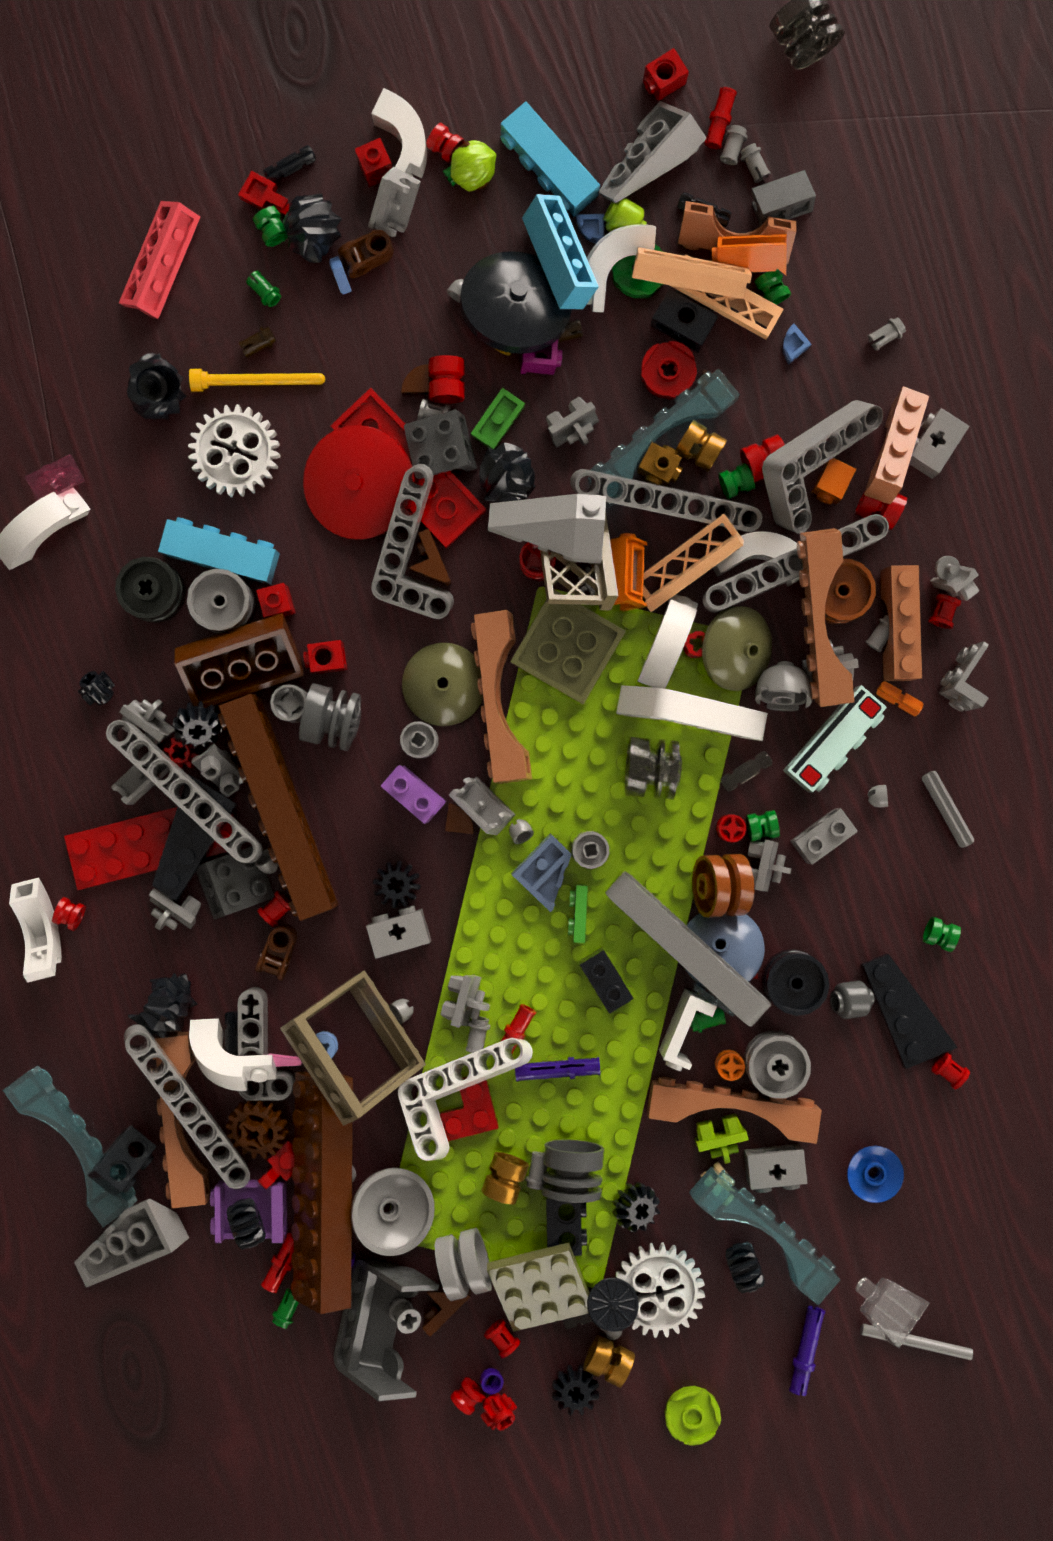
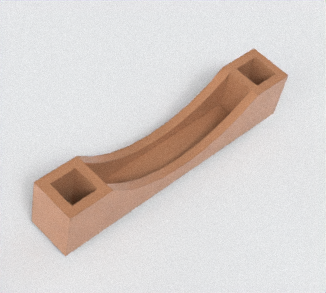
(821, 558)
(495, 640)
(676, 1101)
(187, 1175)

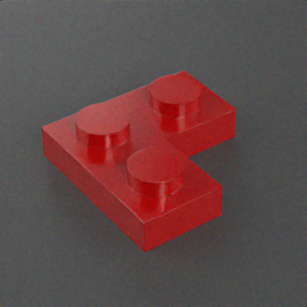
(472, 1118)

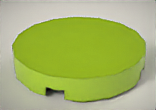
(692, 1415)

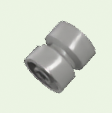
(288, 703)
(419, 740)
(590, 849)

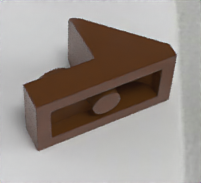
(433, 567)
(438, 1315)

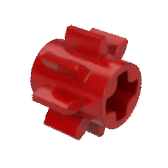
(174, 751)
(498, 1411)

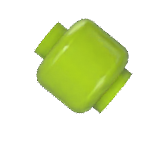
(623, 214)

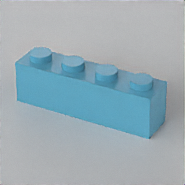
(549, 159)
(560, 252)
(218, 551)

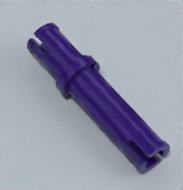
(558, 1069)
(804, 1361)

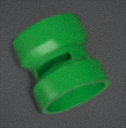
(271, 226)
(773, 287)
(737, 480)
(762, 825)
(941, 934)

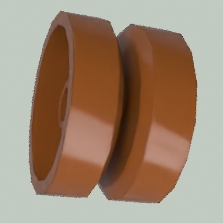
(858, 589)
(723, 885)

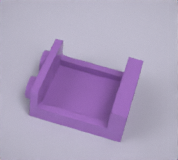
(413, 793)
(270, 1203)

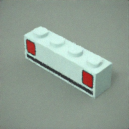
(834, 740)

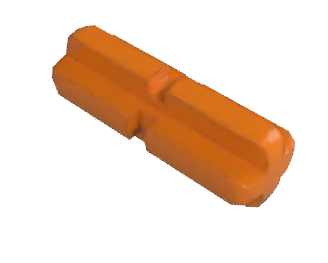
(905, 701)

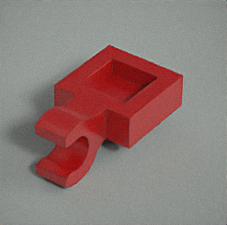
(261, 192)
(282, 1165)

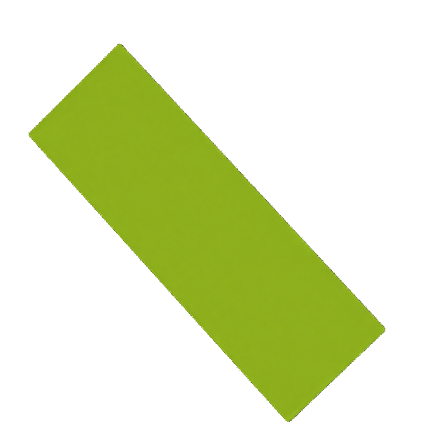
(533, 961)

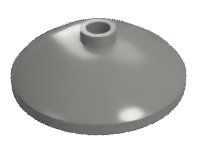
(406, 1221)

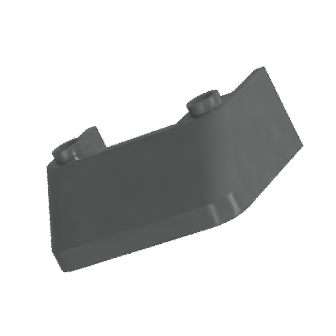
(368, 1333)

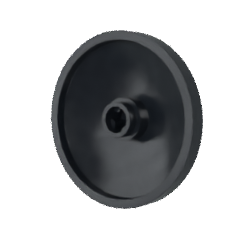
(512, 304)

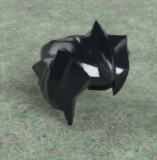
(311, 226)
(154, 387)
(506, 474)
(166, 1005)

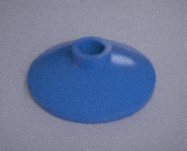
(886, 1181)

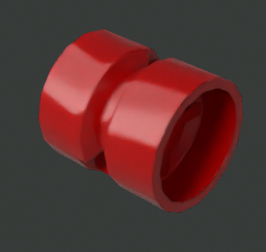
(446, 377)
(755, 455)
(870, 506)
(531, 562)

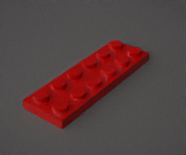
(449, 504)
(124, 848)

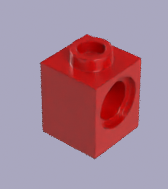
(670, 64)
(373, 161)
(276, 600)
(338, 658)

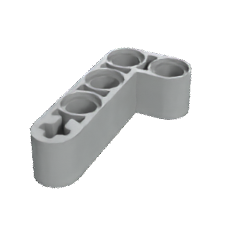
(259, 1044)

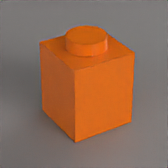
(833, 481)

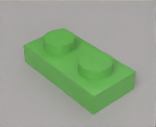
(498, 419)
(578, 900)

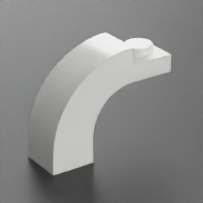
(402, 121)
(611, 249)
(36, 523)
(761, 546)
(668, 642)
(40, 935)
(224, 1068)

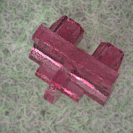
(55, 477)

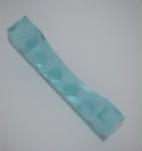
(705, 401)
(37, 1097)
(725, 1202)

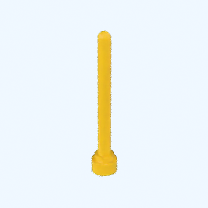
(202, 380)

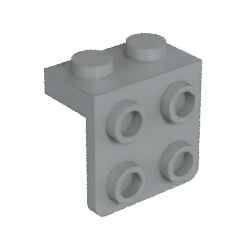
(954, 688)

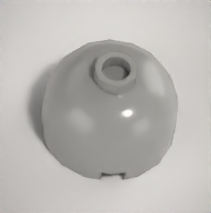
(783, 687)

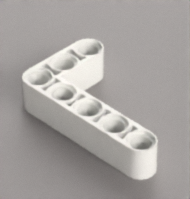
(691, 711)
(453, 1082)

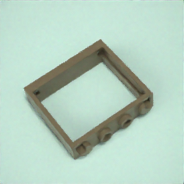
(323, 1068)

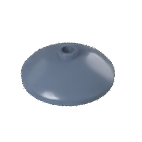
(743, 942)

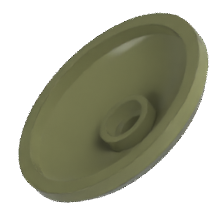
(728, 646)
(442, 705)

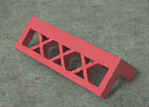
(162, 259)

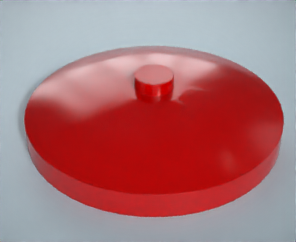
(355, 481)

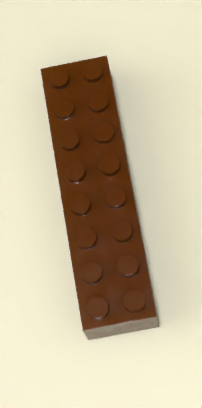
(278, 806)
(321, 1201)

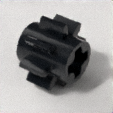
(96, 688)

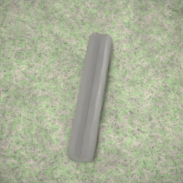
(947, 809)

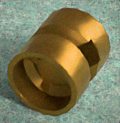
(710, 450)
(505, 1176)
(599, 1357)

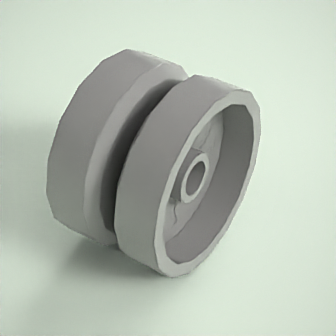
(216, 585)
(784, 1079)
(462, 1264)

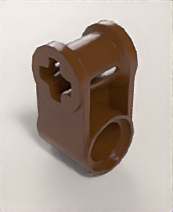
(365, 255)
(275, 956)

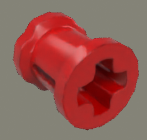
(944, 611)
(688, 648)
(275, 909)
(950, 1070)
(502, 1338)

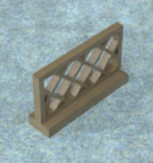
(603, 578)

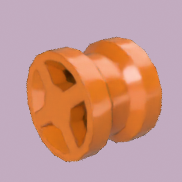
(730, 1070)

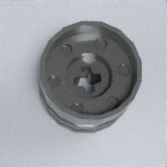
(330, 717)
(573, 1171)

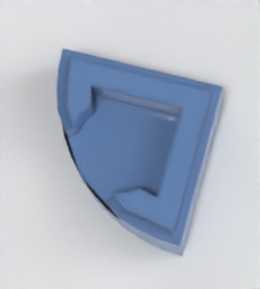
(591, 226)
(340, 275)
(794, 344)

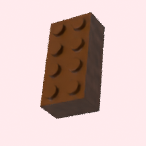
(238, 661)

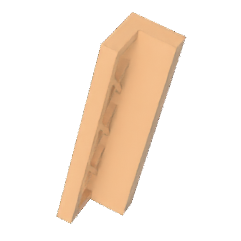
(691, 273)
(750, 306)
(697, 569)

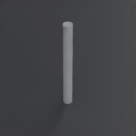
(923, 1343)

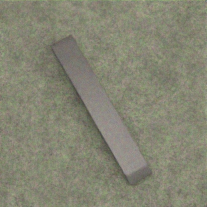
(678, 506)
(780, 566)
(172, 784)
(688, 949)
(190, 1120)

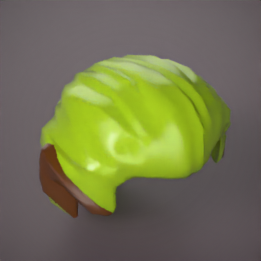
(473, 165)

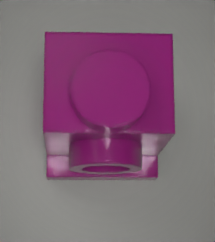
(534, 363)

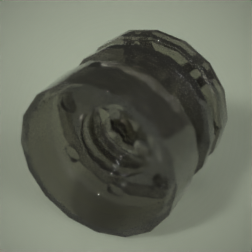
(806, 31)
(652, 768)

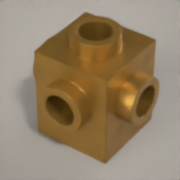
(662, 456)

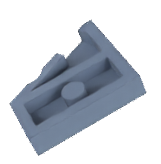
(544, 870)

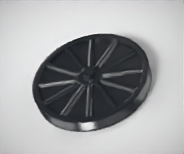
(612, 1304)

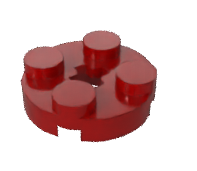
(664, 354)

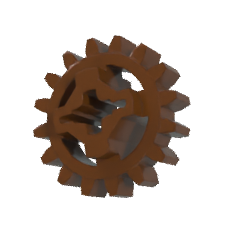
(257, 1129)

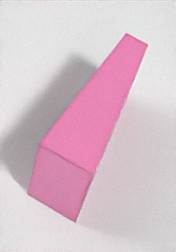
(285, 1060)

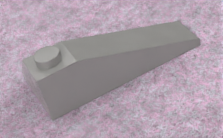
(663, 142)
(561, 524)
(132, 1240)

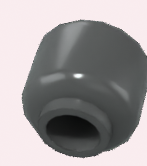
(851, 999)

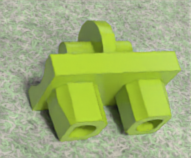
(732, 1134)

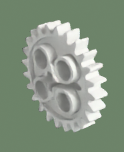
(244, 428)
(654, 1264)

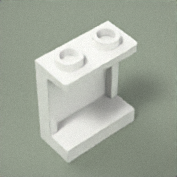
(679, 1026)

